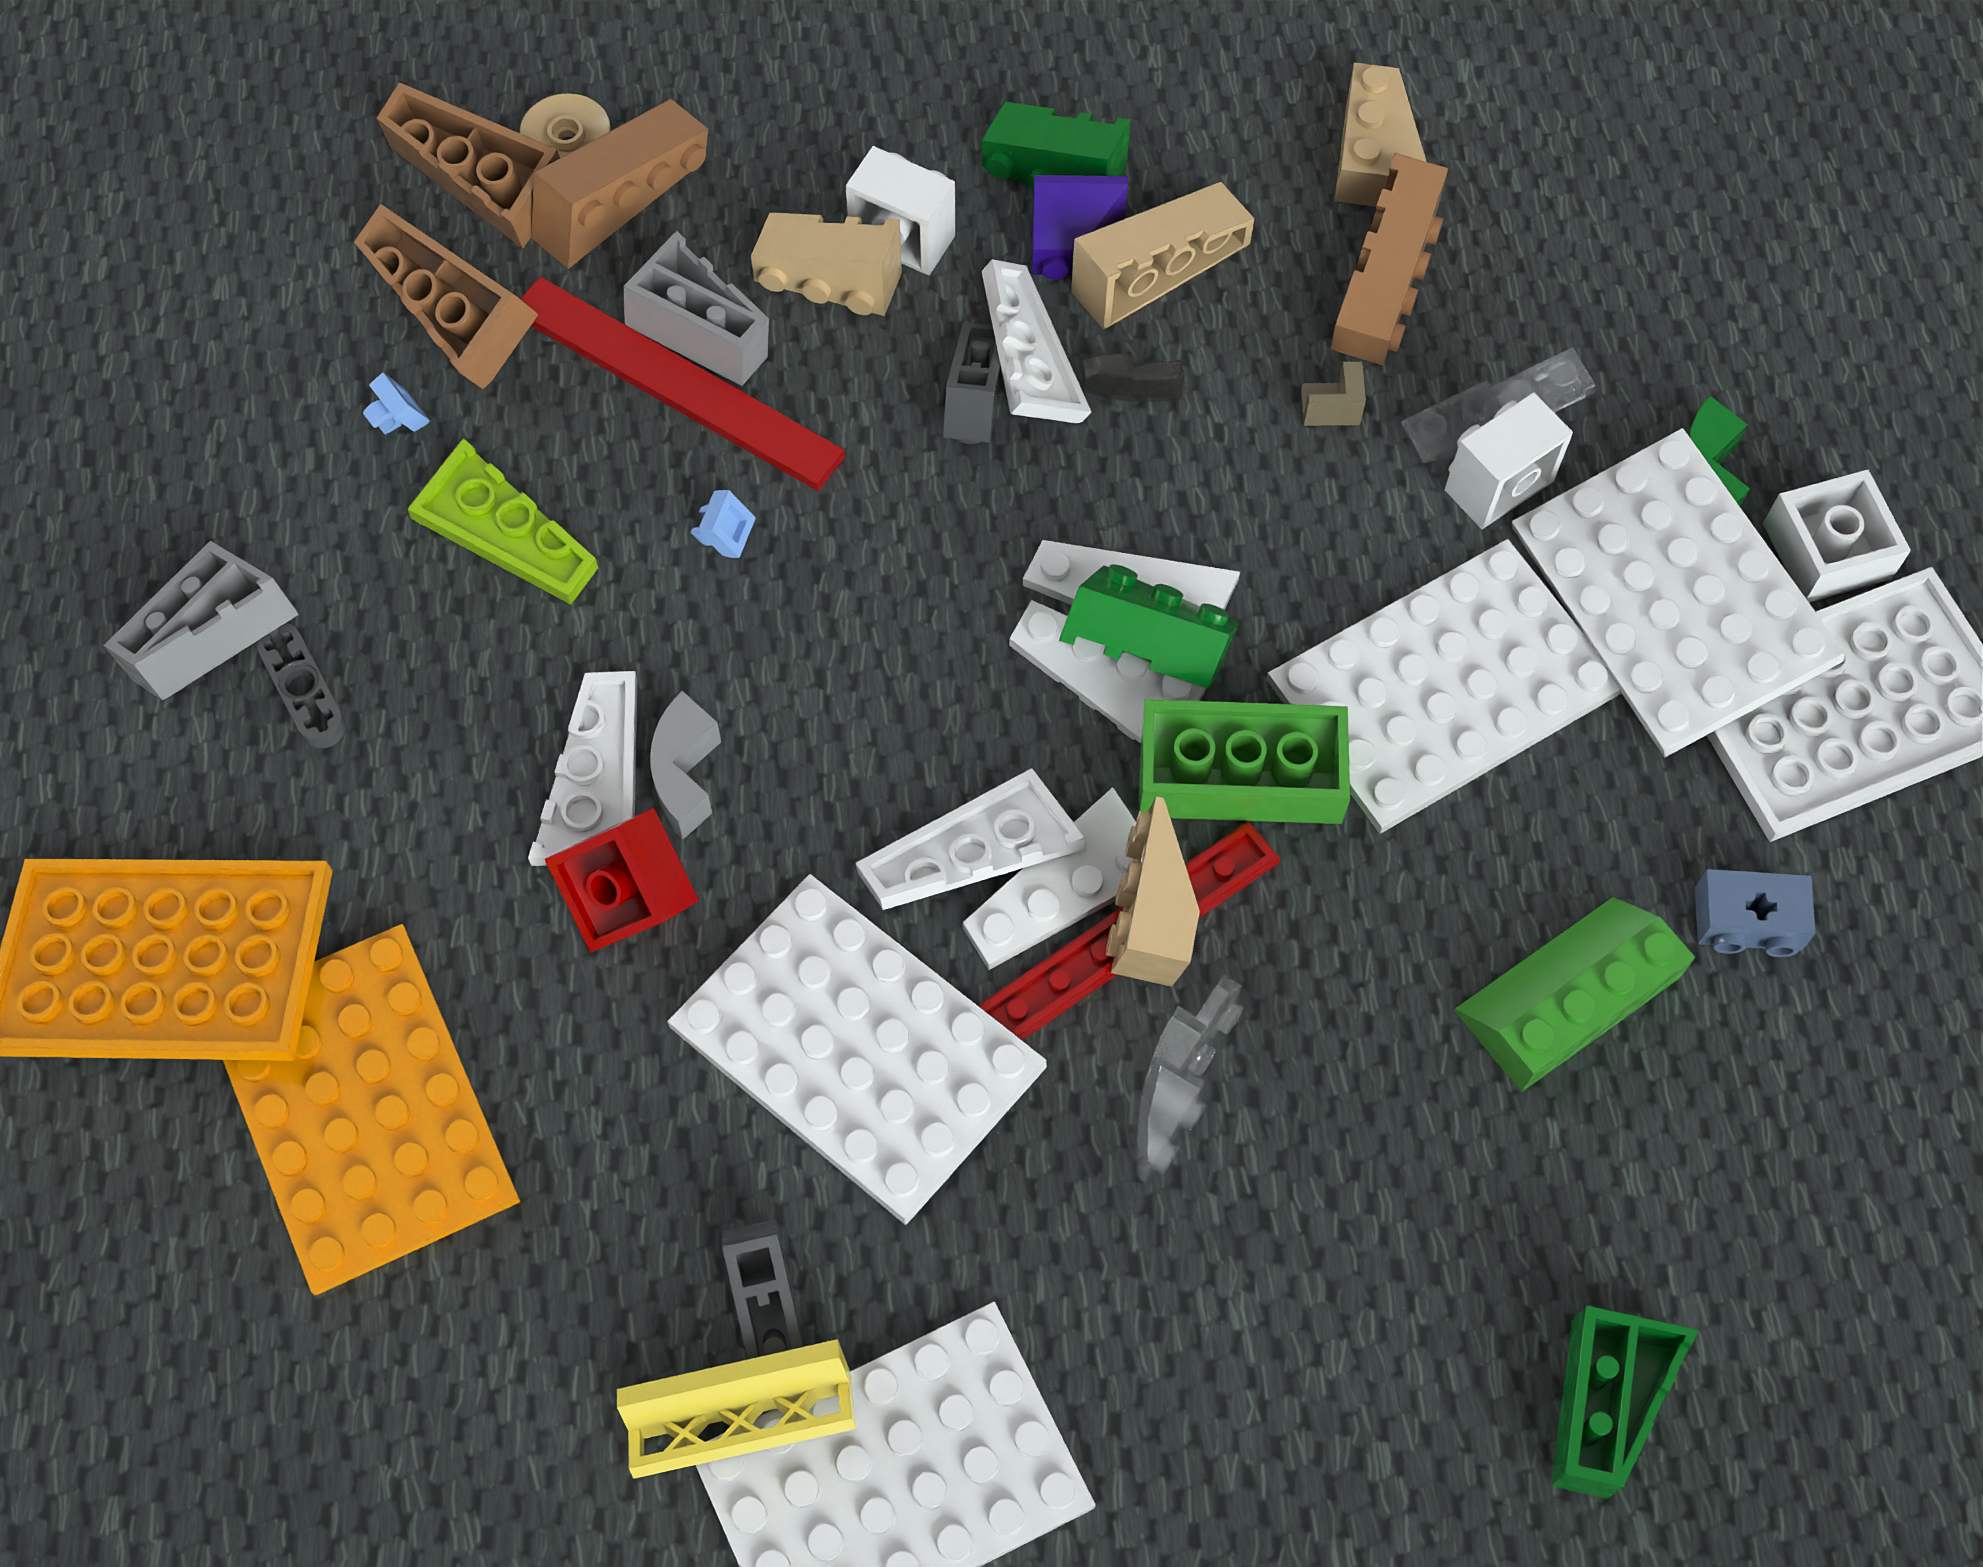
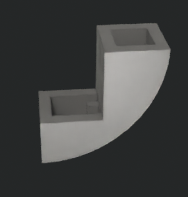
(678, 744)

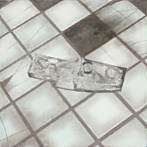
(1555, 381)
(1170, 1089)

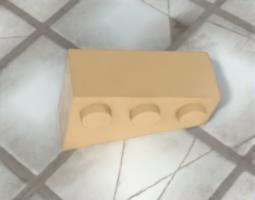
(1374, 129)
(830, 261)

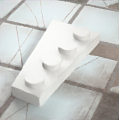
(1029, 351)
(1063, 567)
(597, 766)
(979, 840)
(1056, 891)

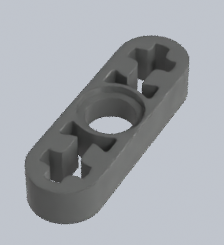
(302, 666)

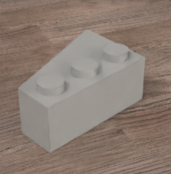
(695, 313)
(199, 621)

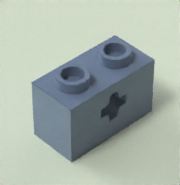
(1777, 900)

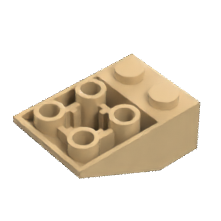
(1160, 908)

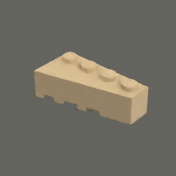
(1156, 251)

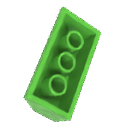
(1245, 761)
(1574, 989)

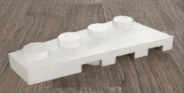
(1100, 681)

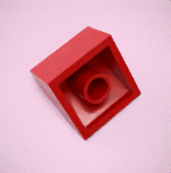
(622, 880)

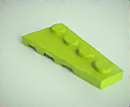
(492, 519)

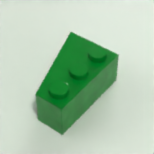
(1036, 142)
(1151, 625)
(1611, 1394)

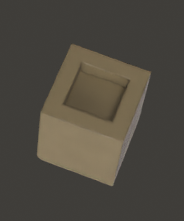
(1335, 402)

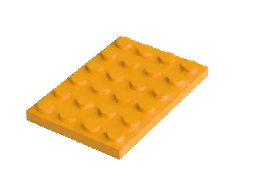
(160, 958)
(373, 1120)

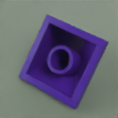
(1069, 209)

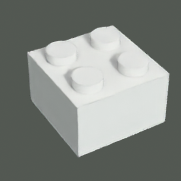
(921, 199)
(1507, 459)
(1836, 536)

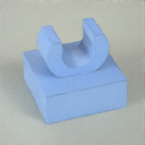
(394, 407)
(724, 524)

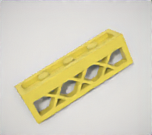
(737, 1396)

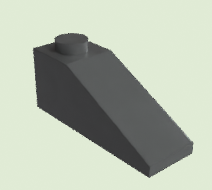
(973, 386)
(761, 1289)

